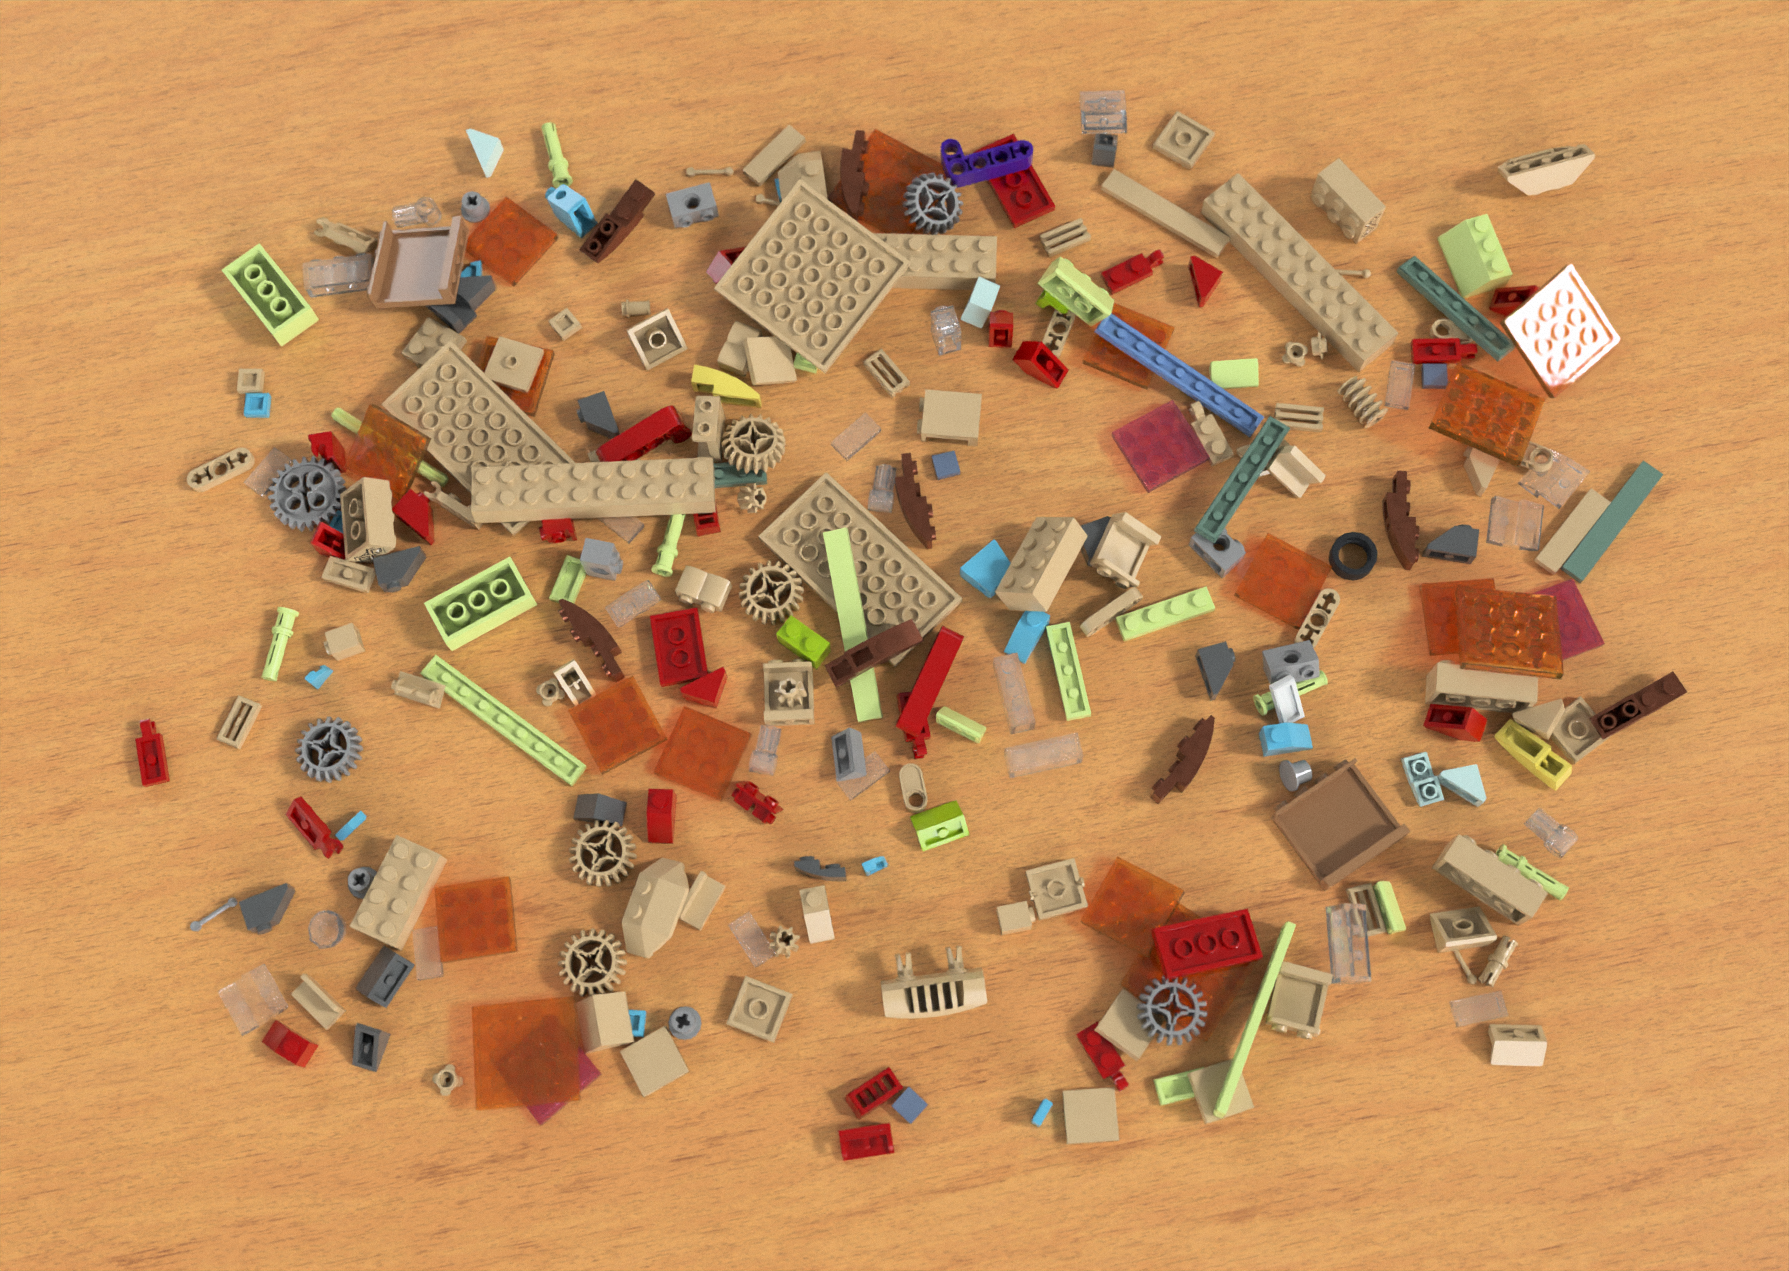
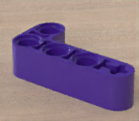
(1020, 151)

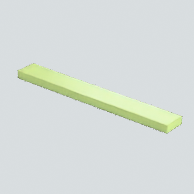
(851, 619)
(504, 720)
(1254, 1020)

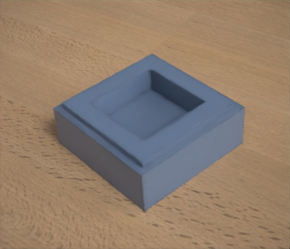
(1434, 376)
(945, 465)
(909, 1105)

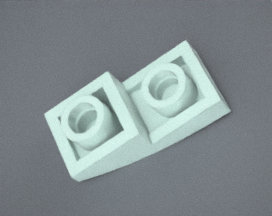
(1421, 779)

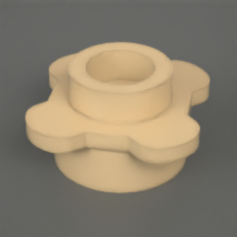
(1319, 345)
(1297, 348)
(545, 687)
(440, 1080)

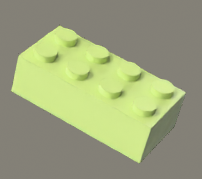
(270, 294)
(480, 604)

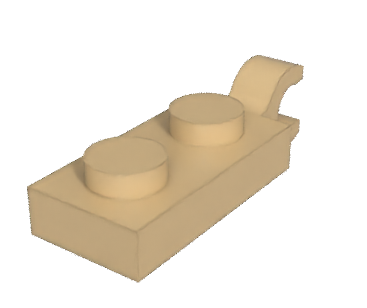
(346, 236)
(1209, 435)
(453, 505)

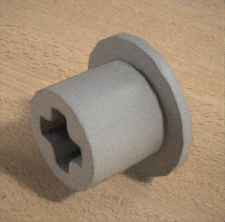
(474, 207)
(1294, 774)
(360, 881)
(685, 1023)

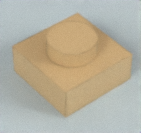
(565, 324)
(250, 381)

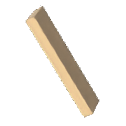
(1572, 531)

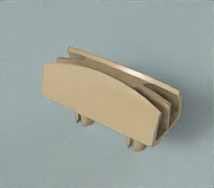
(935, 993)

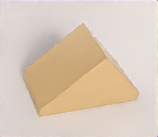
(574, 682)
(1541, 718)

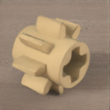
(751, 498)
(790, 693)
(780, 948)

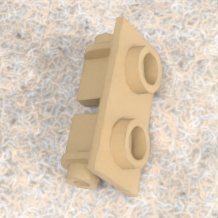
(419, 689)

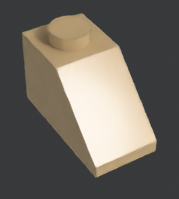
(1479, 468)
(817, 914)

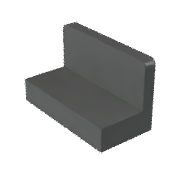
(455, 315)
(384, 976)

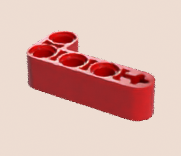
(645, 436)

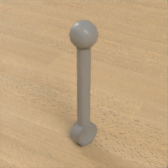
(196, 926)

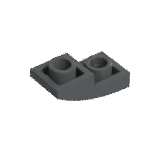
(812, 868)

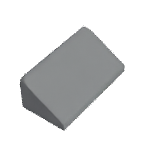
(848, 755)

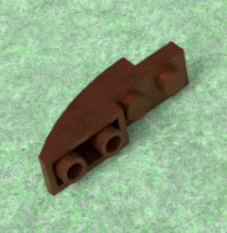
(852, 176)
(619, 224)
(913, 504)
(1398, 524)
(591, 631)
(873, 652)
(1638, 705)
(1192, 754)

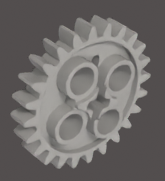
(286, 497)

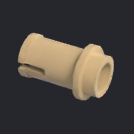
(635, 308)

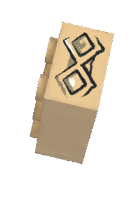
(1347, 201)
(367, 520)

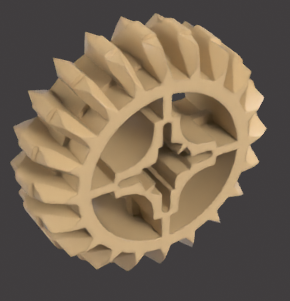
(767, 440)
(779, 588)
(598, 862)
(599, 953)

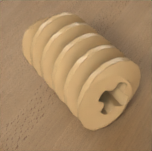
(1362, 401)

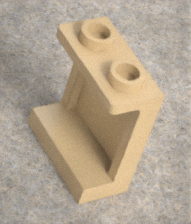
(950, 416)
(709, 427)
(1123, 549)
(782, 715)
(1298, 1000)

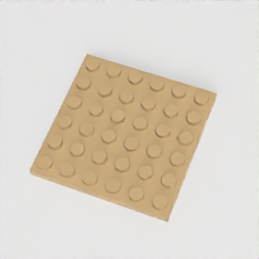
(812, 276)

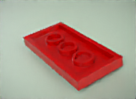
(1020, 192)
(1206, 944)

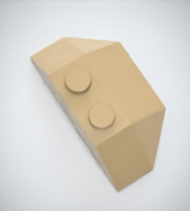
(805, 167)
(1547, 168)
(654, 907)

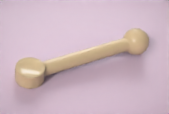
(691, 172)
(761, 199)
(1365, 273)
(1471, 979)

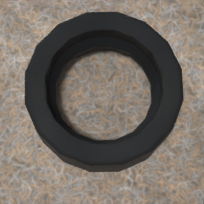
(1360, 540)

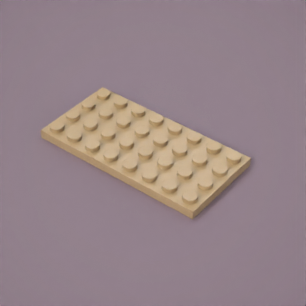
(470, 420)
(889, 575)

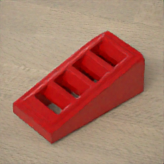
(707, 528)
(854, 1104)

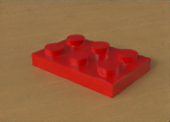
(679, 646)

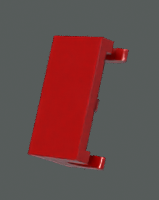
(329, 448)
(866, 1141)

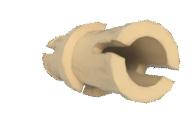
(1498, 961)

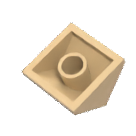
(656, 339)
(1461, 929)
(604, 1021)

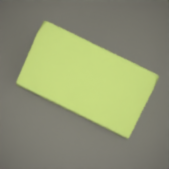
(1235, 373)
(960, 724)
(1389, 907)

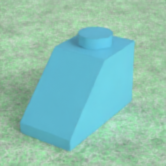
(1027, 634)
(1285, 738)

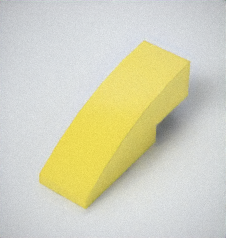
(721, 384)
(1534, 754)

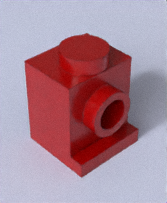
(557, 530)

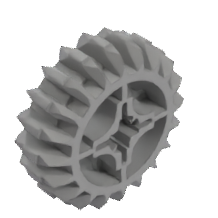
(920, 187)
(325, 769)
(1184, 1011)

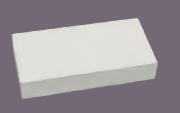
(1286, 700)

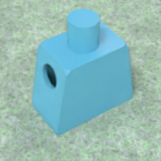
(564, 203)
(986, 569)

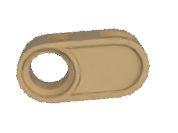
(1453, 331)
(1534, 450)
(912, 783)

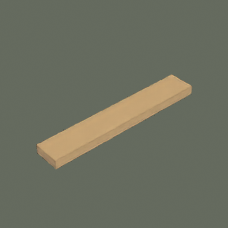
(1165, 213)

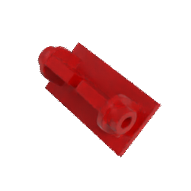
(765, 805)

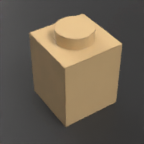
(344, 642)
(1015, 917)

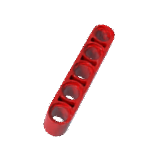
(929, 681)

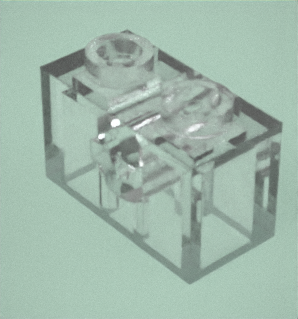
(945, 329)

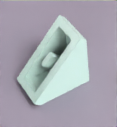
(487, 150)
(980, 302)
(1464, 782)

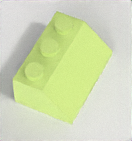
(1475, 256)
(1076, 291)

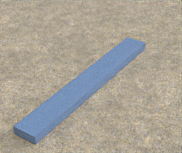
(1179, 374)

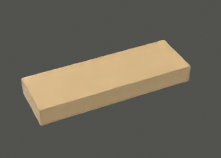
(774, 155)

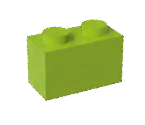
(803, 642)

